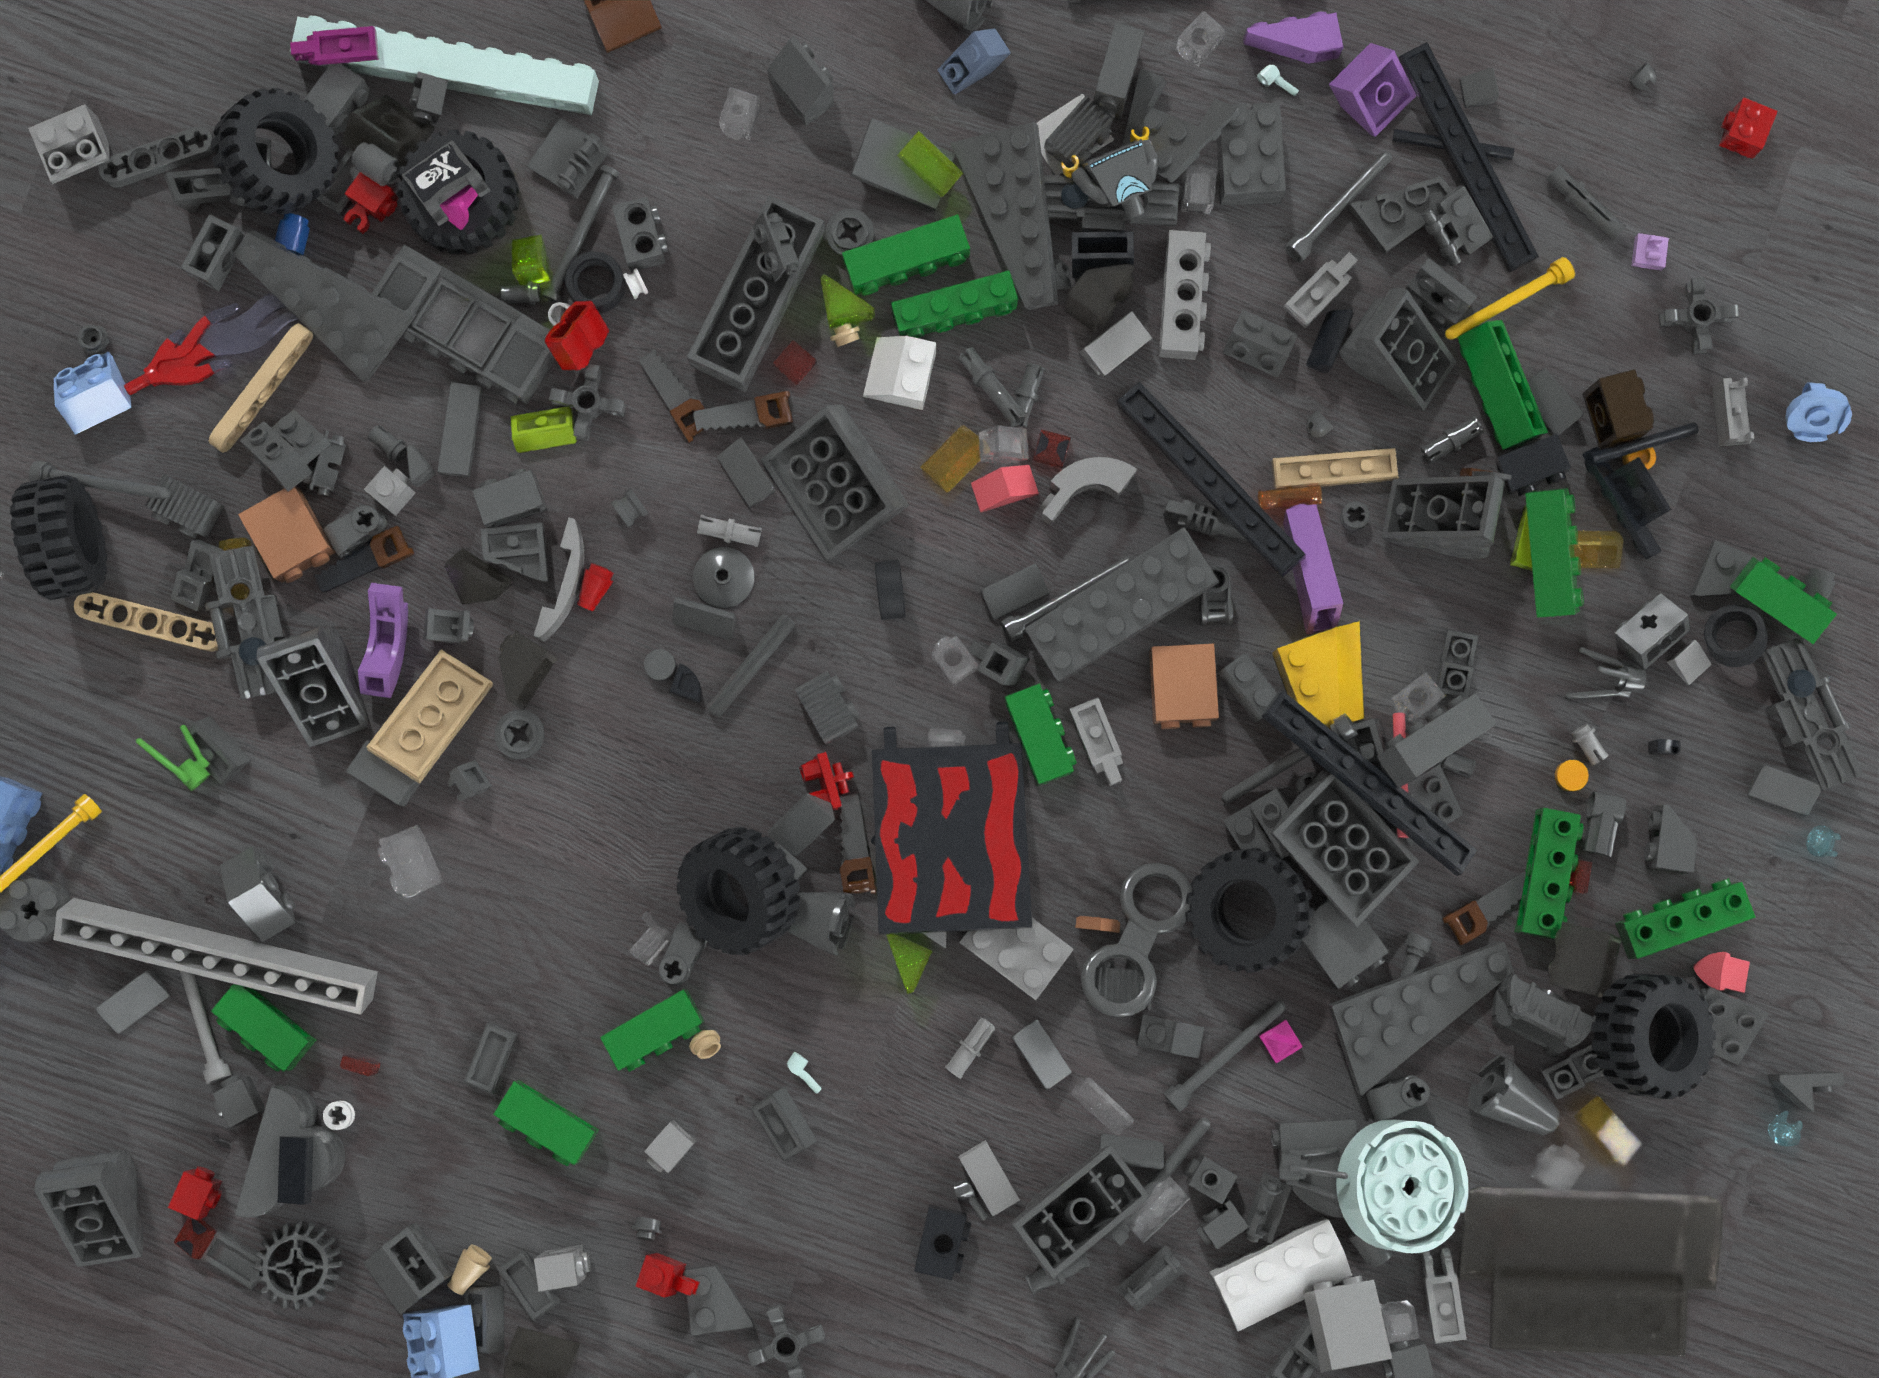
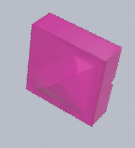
(1280, 1041)

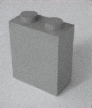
(1347, 1324)

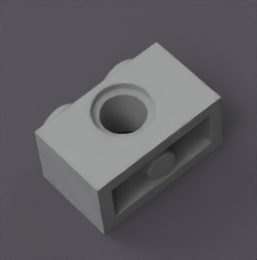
(561, 1267)

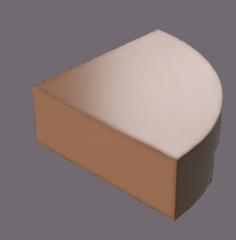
(1098, 924)

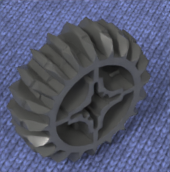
(296, 1278)

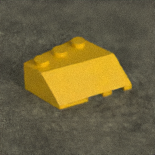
(1325, 673)

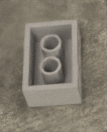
(1021, 955)

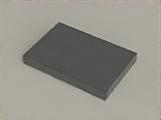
(881, 168)

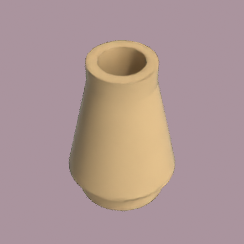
(469, 1268)

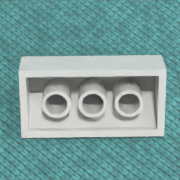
(1280, 1272)

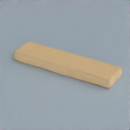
(1335, 468)

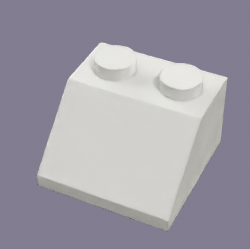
(900, 370)

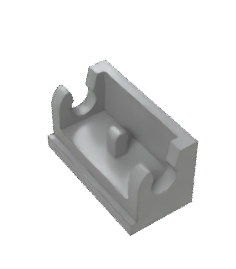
(1115, 344)
(1731, 412)

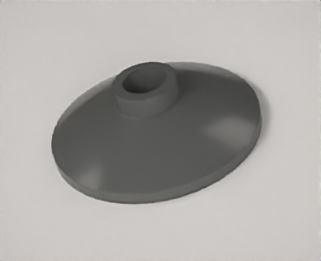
(732, 590)

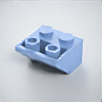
(90, 392)
(441, 1342)

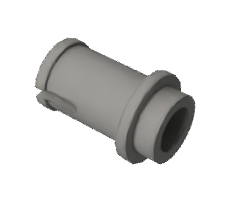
(1588, 742)

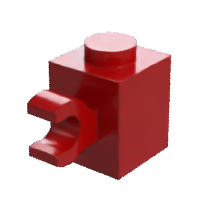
(369, 200)
(665, 1276)

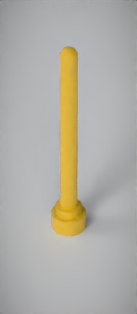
(1558, 273)
(83, 811)

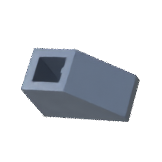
(974, 59)

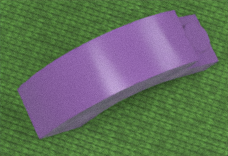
(386, 641)

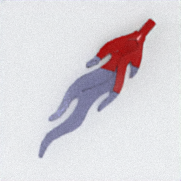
(208, 339)

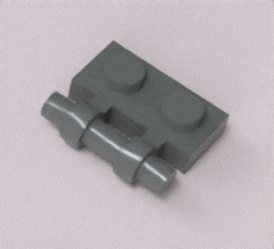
(1464, 222)

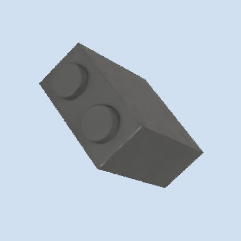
(1118, 69)
(1340, 947)

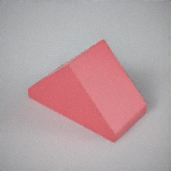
(1004, 487)

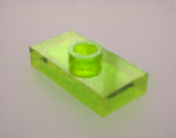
(930, 164)

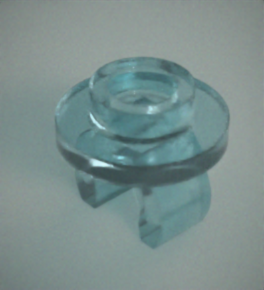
(1821, 841)
(1783, 1132)

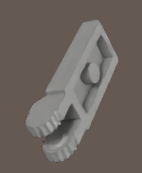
(1443, 1299)

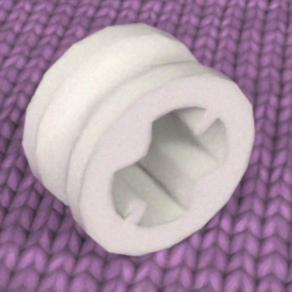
(635, 283)
(329, 1119)

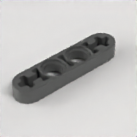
(159, 162)

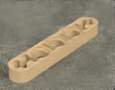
(260, 388)
(134, 619)

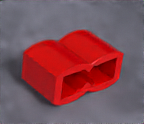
(577, 336)

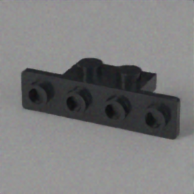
(1634, 499)

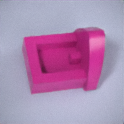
(457, 206)

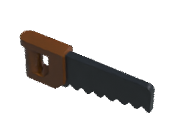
(365, 561)

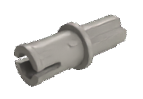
(970, 1047)

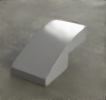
(989, 1178)

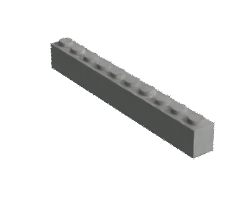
(215, 955)

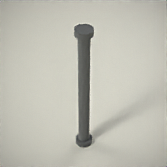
(581, 232)

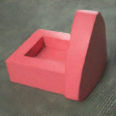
(1723, 972)

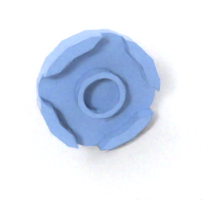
(1818, 413)

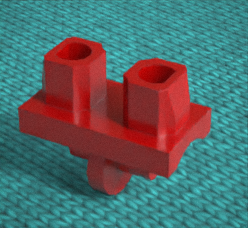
(820, 769)

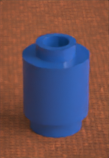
(293, 233)

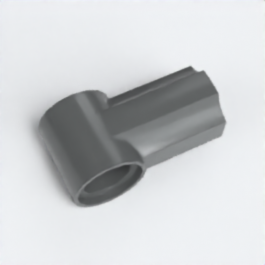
(1604, 816)

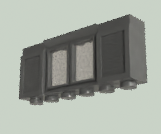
(468, 326)

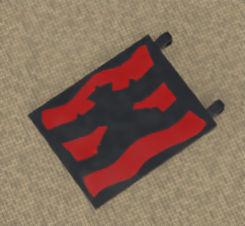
(951, 837)

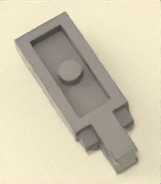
(1320, 290)
(1098, 739)

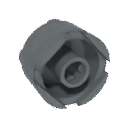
(19, 906)

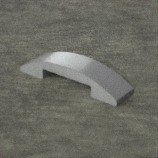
(550, 618)

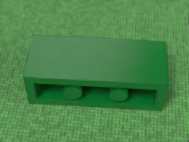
(1784, 598)
(1040, 734)
(263, 1027)
(653, 1031)
(545, 1123)

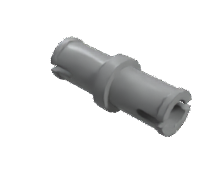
(729, 530)

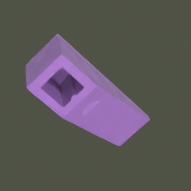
(1302, 39)

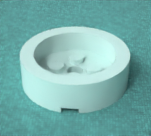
(1377, 1168)

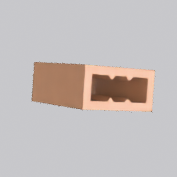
(287, 534)
(1183, 685)

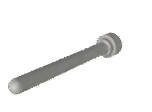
(215, 1067)

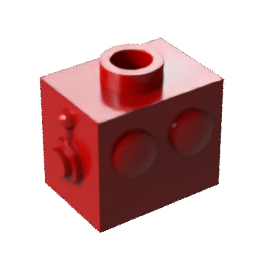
(1747, 128)

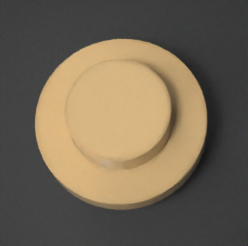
(845, 334)
(705, 1044)

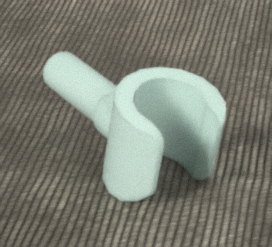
(1271, 74)
(796, 1065)

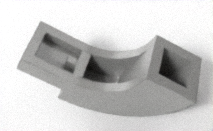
(1087, 474)

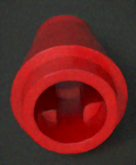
(594, 586)

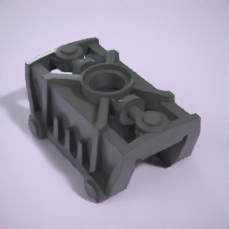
(1539, 1015)

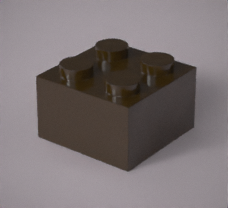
(1618, 409)

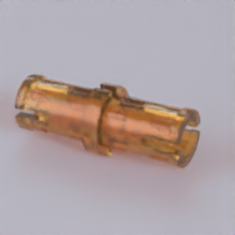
(1290, 497)

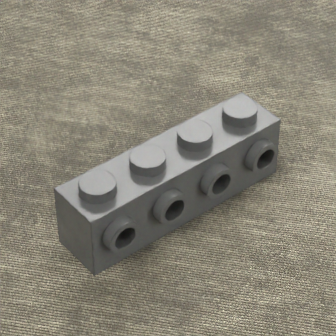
(1435, 740)

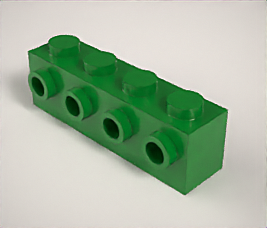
(906, 255)
(955, 305)
(1502, 385)
(1553, 552)
(1548, 872)
(1685, 919)

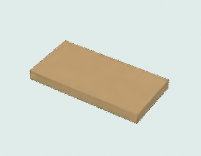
(430, 716)

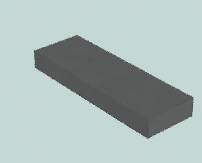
(460, 430)

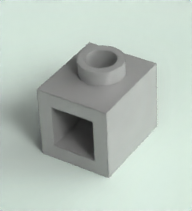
(390, 489)
(669, 1147)

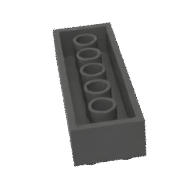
(752, 302)
(1121, 605)

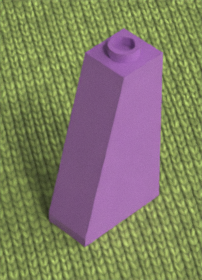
(1315, 574)

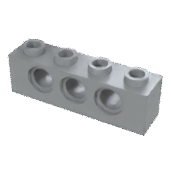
(1183, 247)

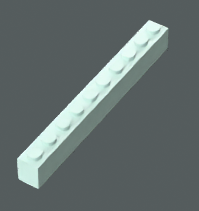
(471, 69)

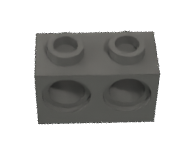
(633, 235)

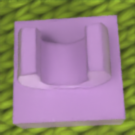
(1650, 251)

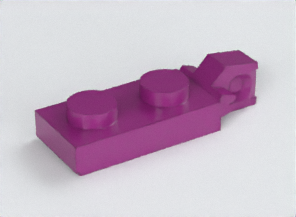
(337, 46)

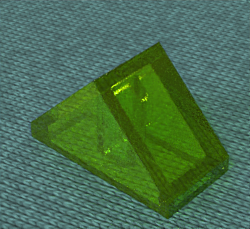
(529, 260)
(843, 305)
(909, 959)

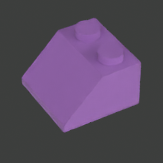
(1373, 88)

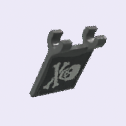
(442, 177)

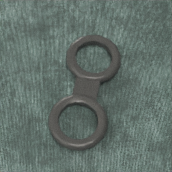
(1136, 941)

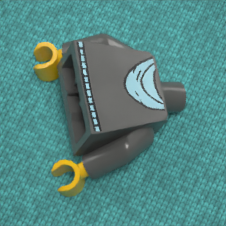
(1118, 174)

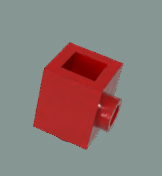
(196, 1193)

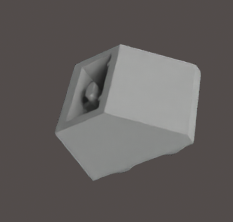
(70, 143)

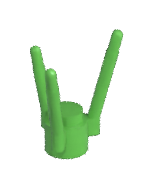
(189, 772)

